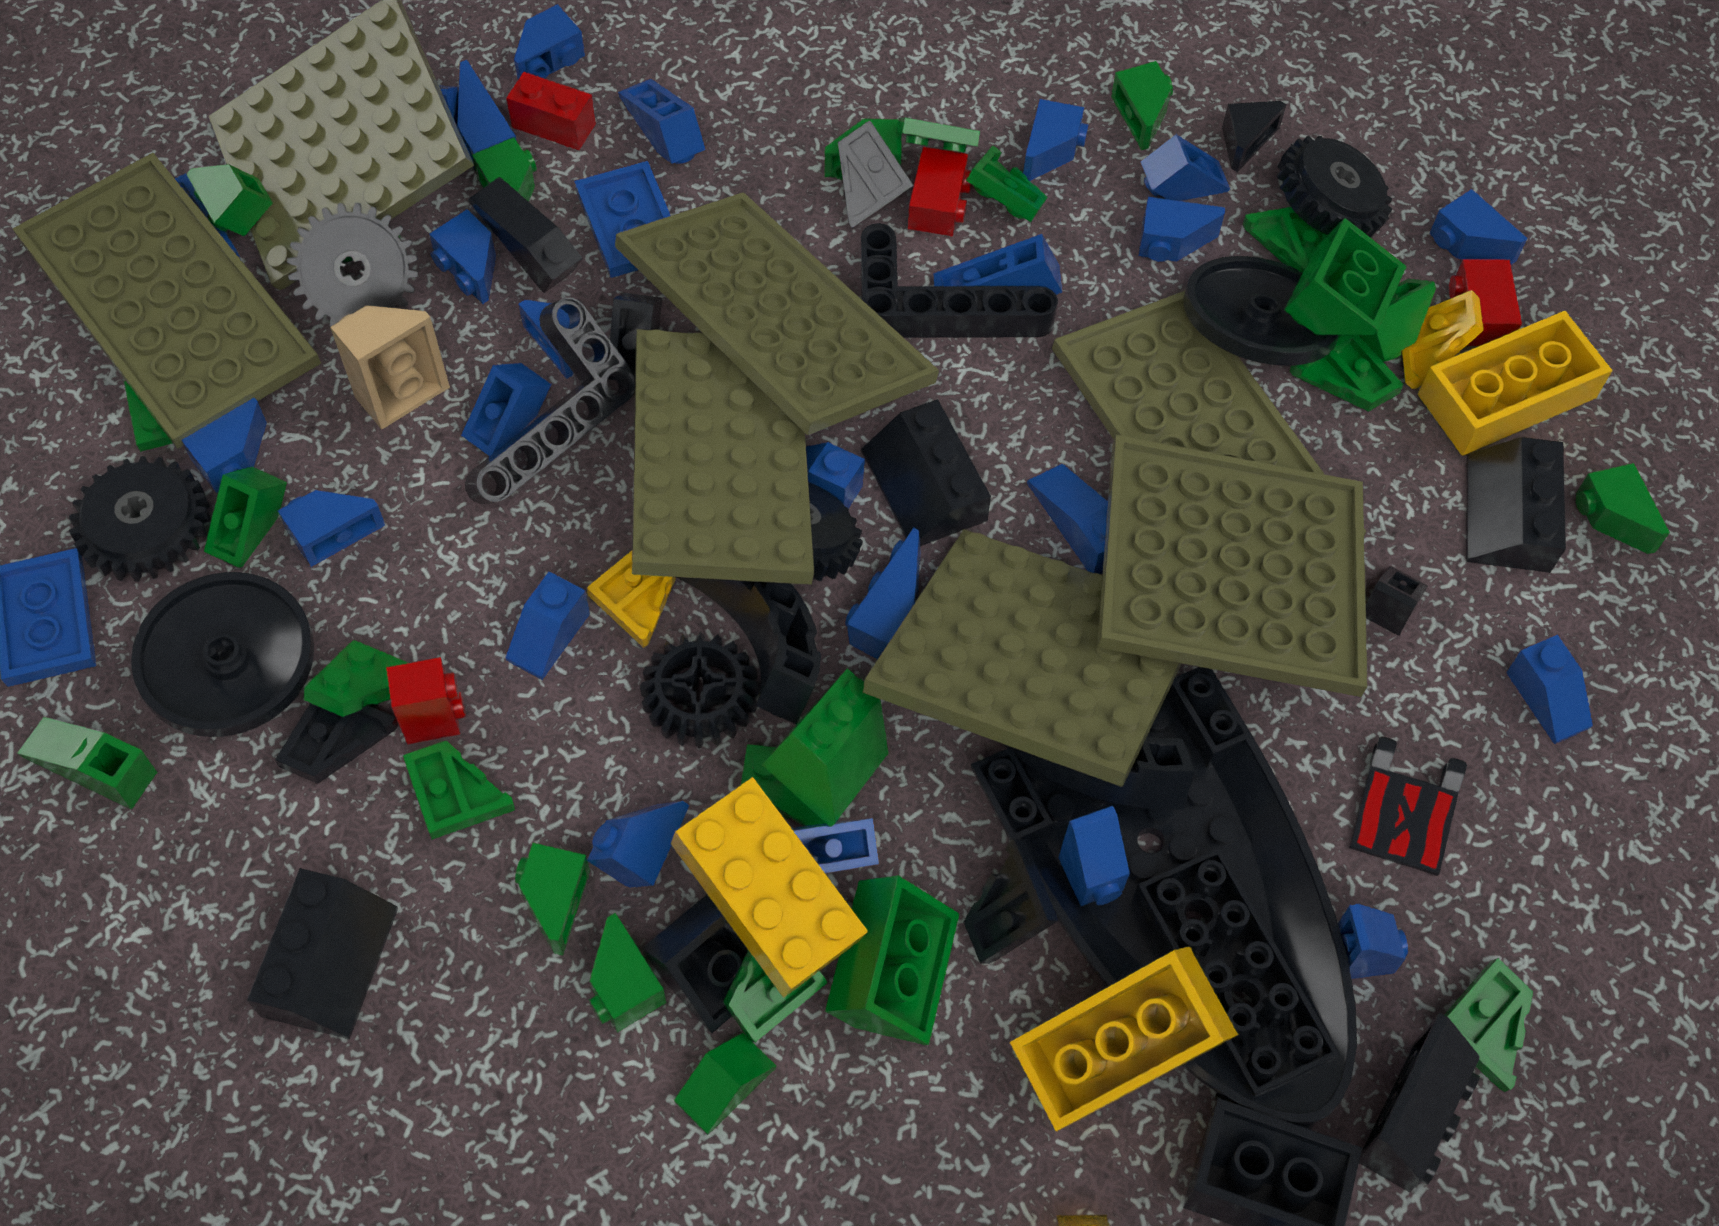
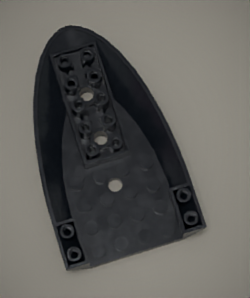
(1238, 864)

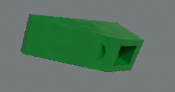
(90, 760)

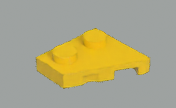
(1442, 335)
(632, 599)

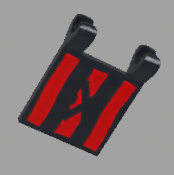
(1405, 816)

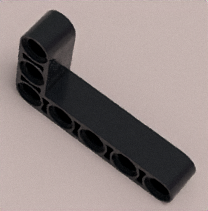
(948, 309)
(563, 414)

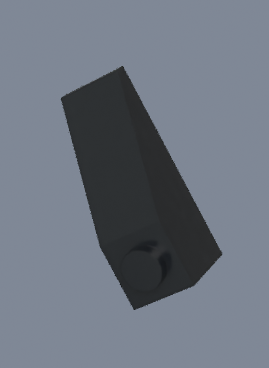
(526, 234)

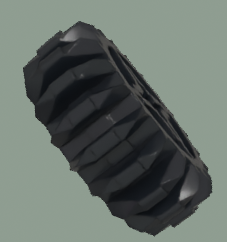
(665, 684)

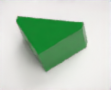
(723, 1081)

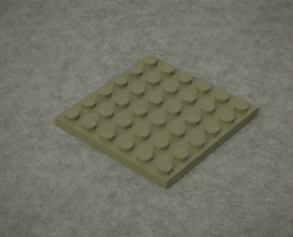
(344, 127)
(1234, 566)
(1013, 656)

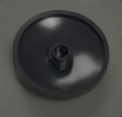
(1242, 307)
(222, 654)

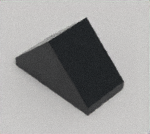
(1249, 128)
(1394, 600)

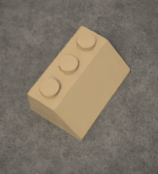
(390, 360)

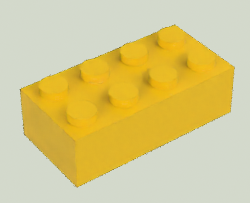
(1513, 382)
(768, 886)
(1123, 1038)

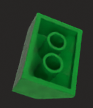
(1346, 284)
(832, 748)
(899, 966)

